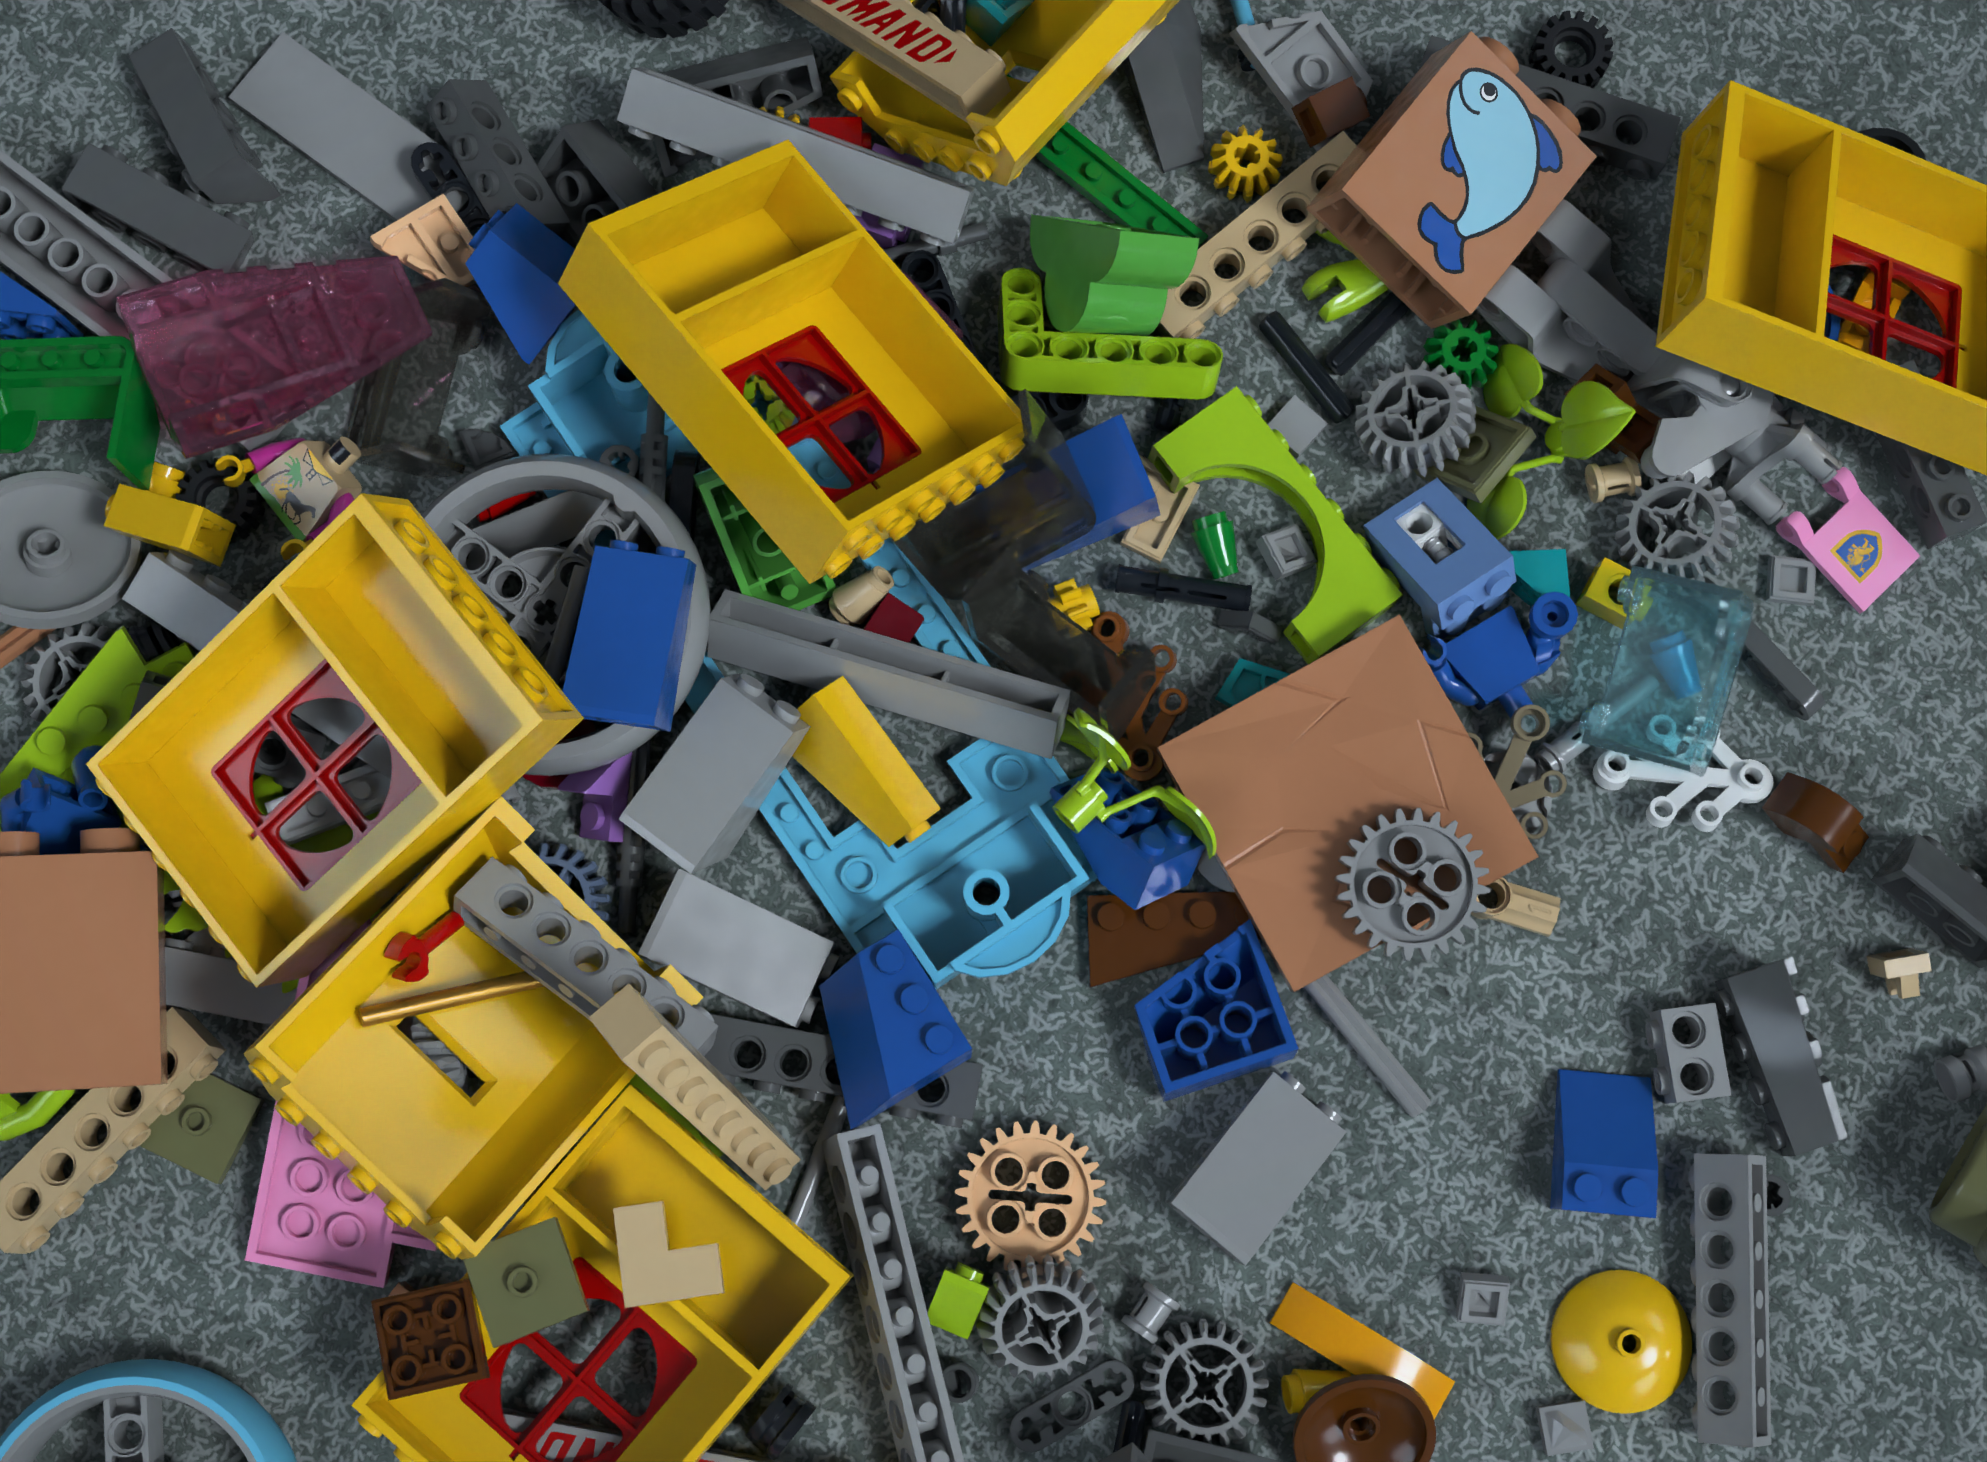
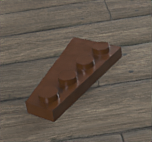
(1158, 934)

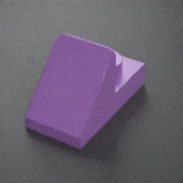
(603, 800)

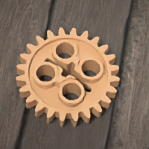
(1033, 1153)

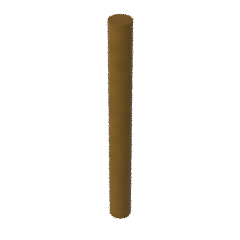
(446, 998)

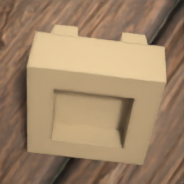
(1900, 970)

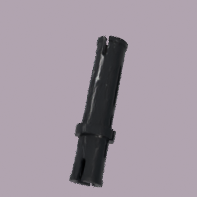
(1182, 588)

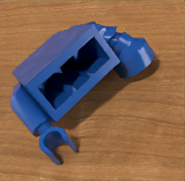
(1497, 656)
(53, 810)

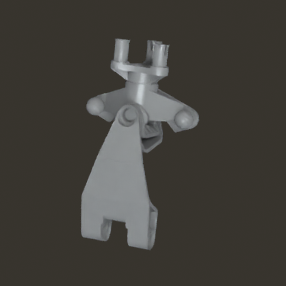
(1586, 318)

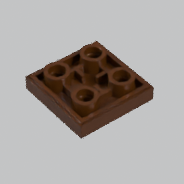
(430, 1339)

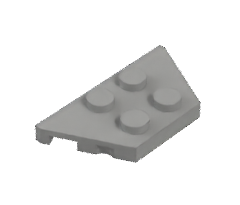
(1300, 58)

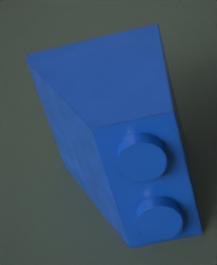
(519, 272)

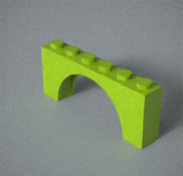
(1237, 443)

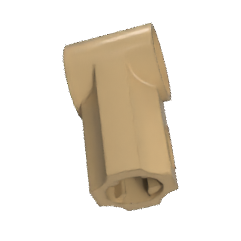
(1522, 908)

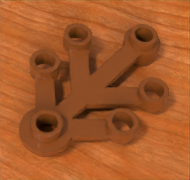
(1136, 734)

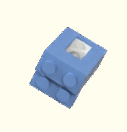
(1462, 582)

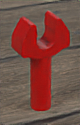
(417, 949)

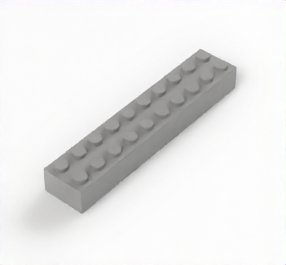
(73, 258)

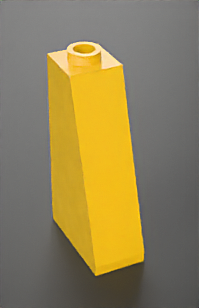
(862, 765)

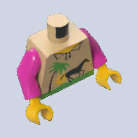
(301, 482)

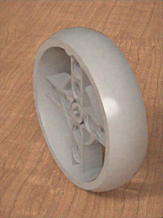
(628, 511)

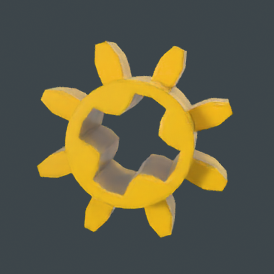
(1076, 602)

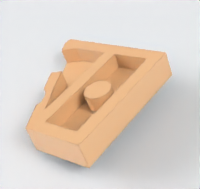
(430, 242)

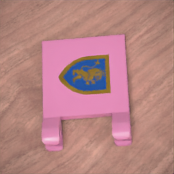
(1855, 546)

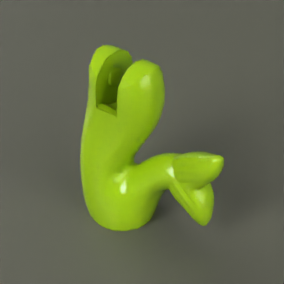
(1352, 276)

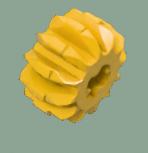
(1231, 154)

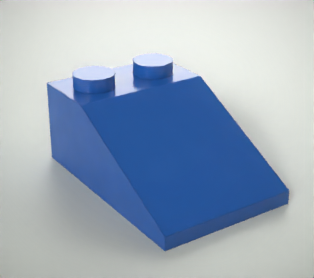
(1604, 1145)

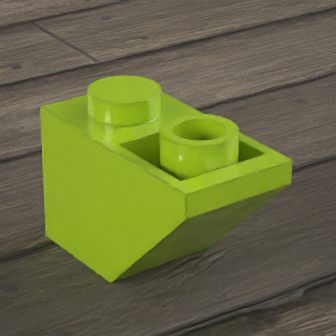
(958, 1300)

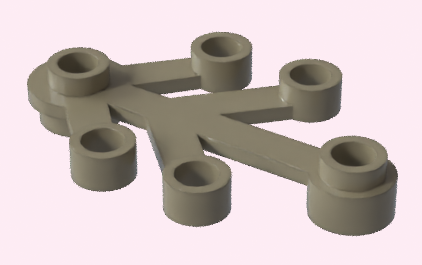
(1512, 762)

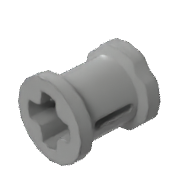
(1150, 1312)

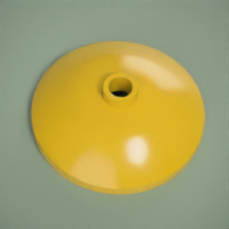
(1590, 1335)

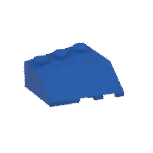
(1215, 1019)
(888, 1028)

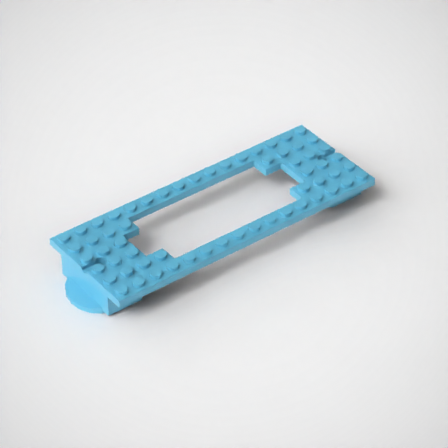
(925, 887)

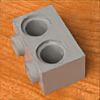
(1701, 1051)

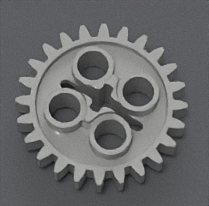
(1435, 848)

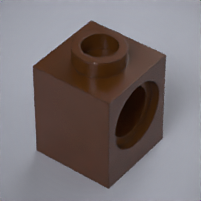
(1331, 111)

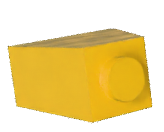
(169, 524)

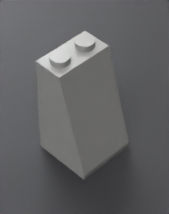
(716, 773)
(739, 950)
(1257, 1166)

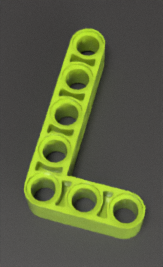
(1091, 361)

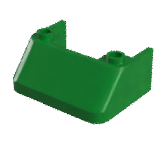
(79, 382)

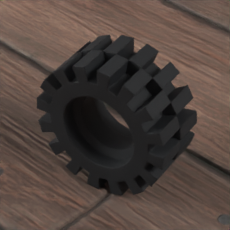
(1578, 31)
(248, 497)

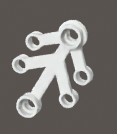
(1730, 777)

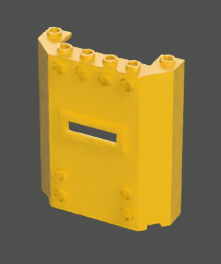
(1065, 40)
(391, 1114)

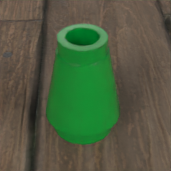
(1216, 543)

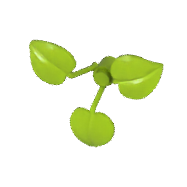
(1588, 423)
(1086, 797)

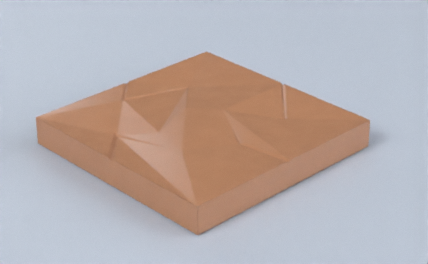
(1315, 762)

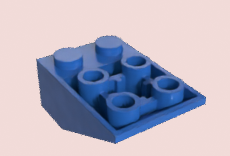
(29, 316)
(1138, 850)

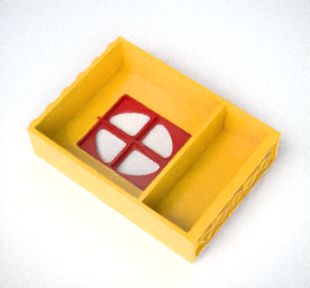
(1760, 221)
(778, 270)
(359, 617)
(707, 1347)

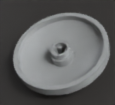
(57, 554)

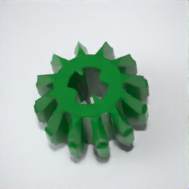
(1470, 343)

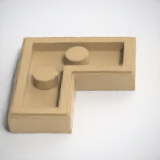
(1155, 535)
(652, 1270)

